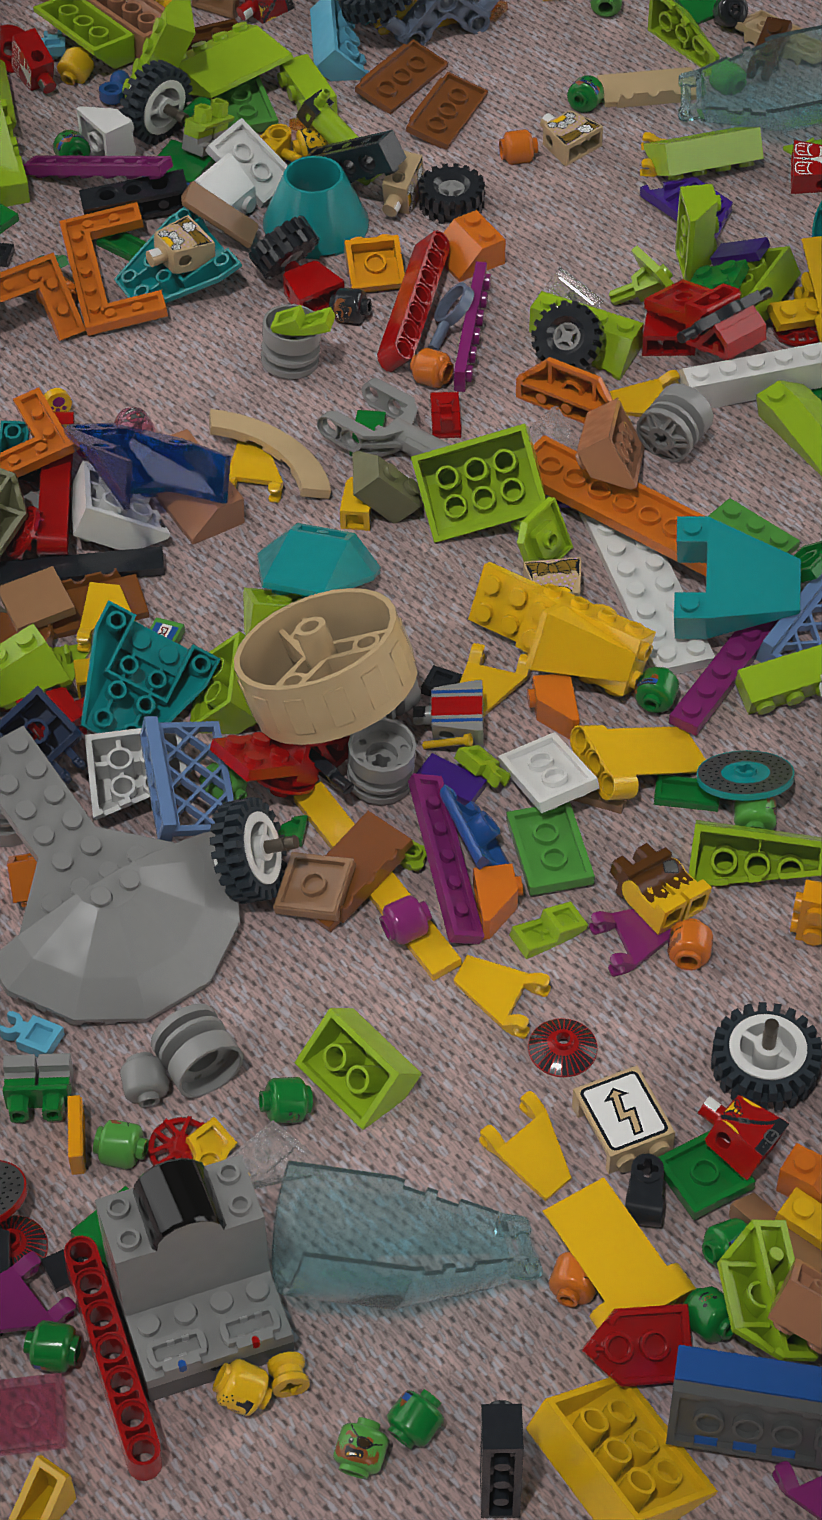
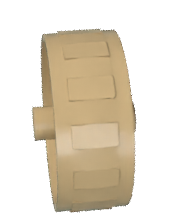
(326, 666)

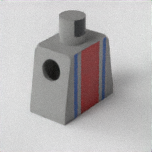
(454, 712)

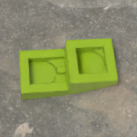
(297, 323)
(551, 929)

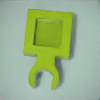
(482, 763)

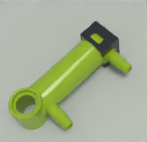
(318, 113)

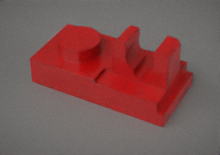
(445, 414)

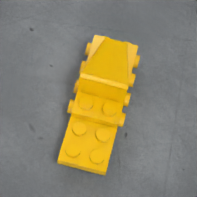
(562, 630)

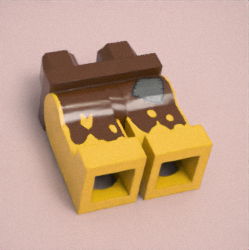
(659, 887)

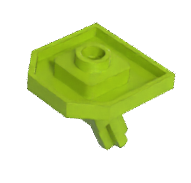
(645, 281)
(543, 533)

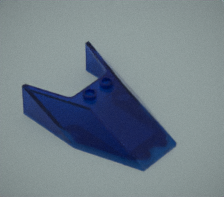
(149, 463)

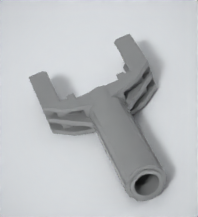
(398, 436)

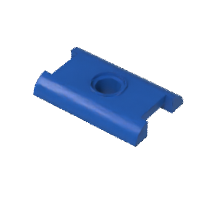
(475, 829)

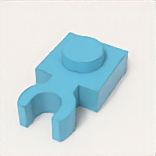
(55, 44)
(32, 1037)

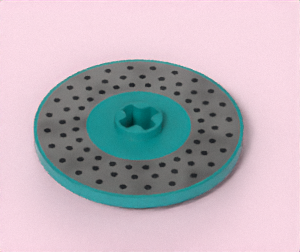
(745, 775)

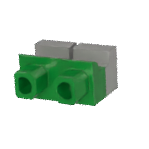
(25, 1091)

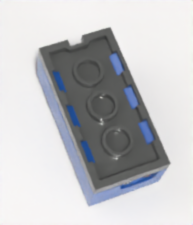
(747, 1406)

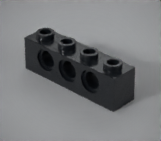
(365, 155)
(153, 196)
(501, 1459)

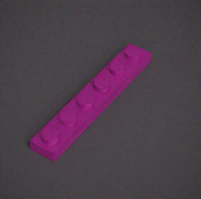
(104, 166)
(470, 332)
(718, 678)
(445, 861)

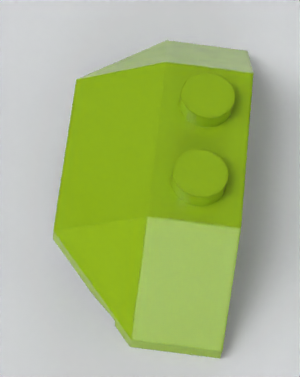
(750, 1281)

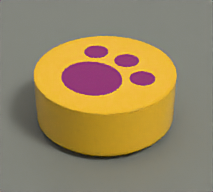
(58, 399)

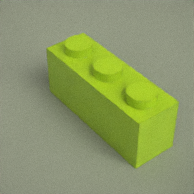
(303, 80)
(780, 681)

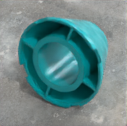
(326, 199)

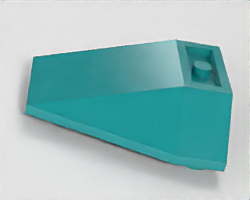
(141, 278)
(315, 561)
(139, 674)

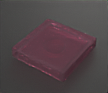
(32, 1414)

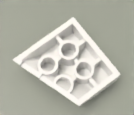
(105, 522)
(119, 769)

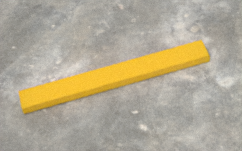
(332, 824)

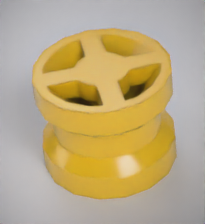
(288, 1374)

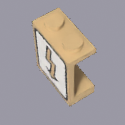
(624, 1118)

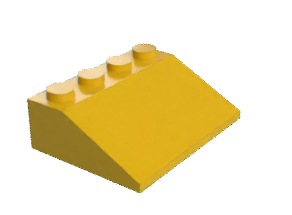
(616, 1454)

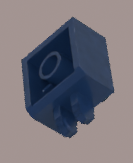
(59, 732)

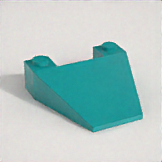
(744, 580)

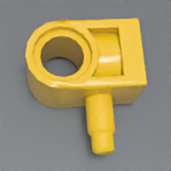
(280, 140)

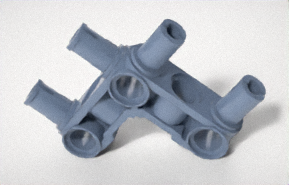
(428, 14)

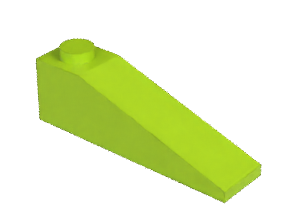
(796, 417)

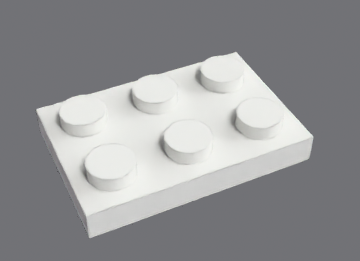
(254, 157)
(548, 772)

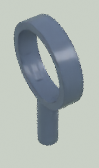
(446, 321)

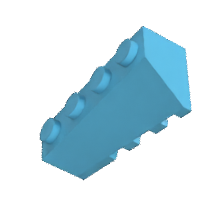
(335, 43)

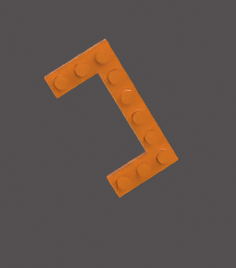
(47, 278)
(96, 311)
(48, 439)

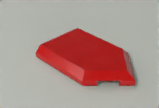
(640, 1343)

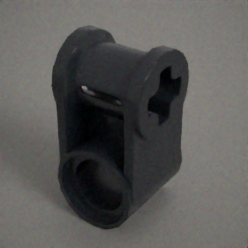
(645, 1194)

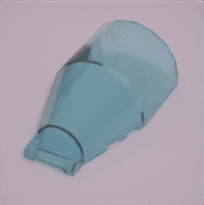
(763, 87)
(387, 1244)

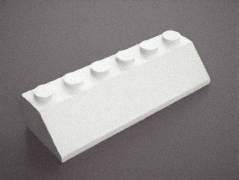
(744, 377)

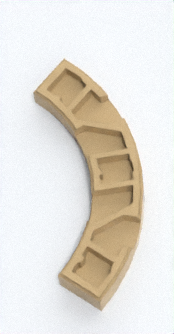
(304, 466)

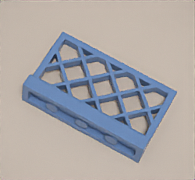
(787, 628)
(160, 776)

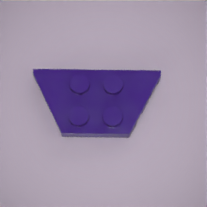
(667, 199)

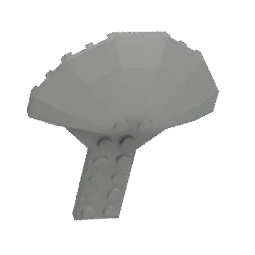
(111, 916)

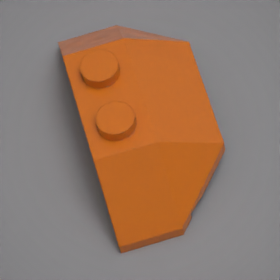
(564, 386)

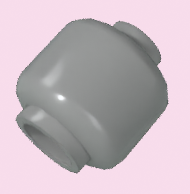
(144, 1079)

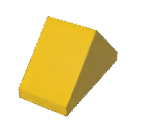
(45, 1493)

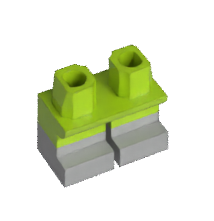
(205, 126)

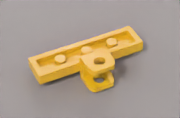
(796, 312)

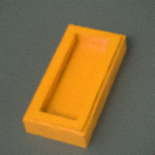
(76, 1135)

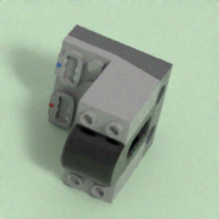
(192, 1273)

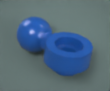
(111, 91)

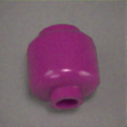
(405, 920)

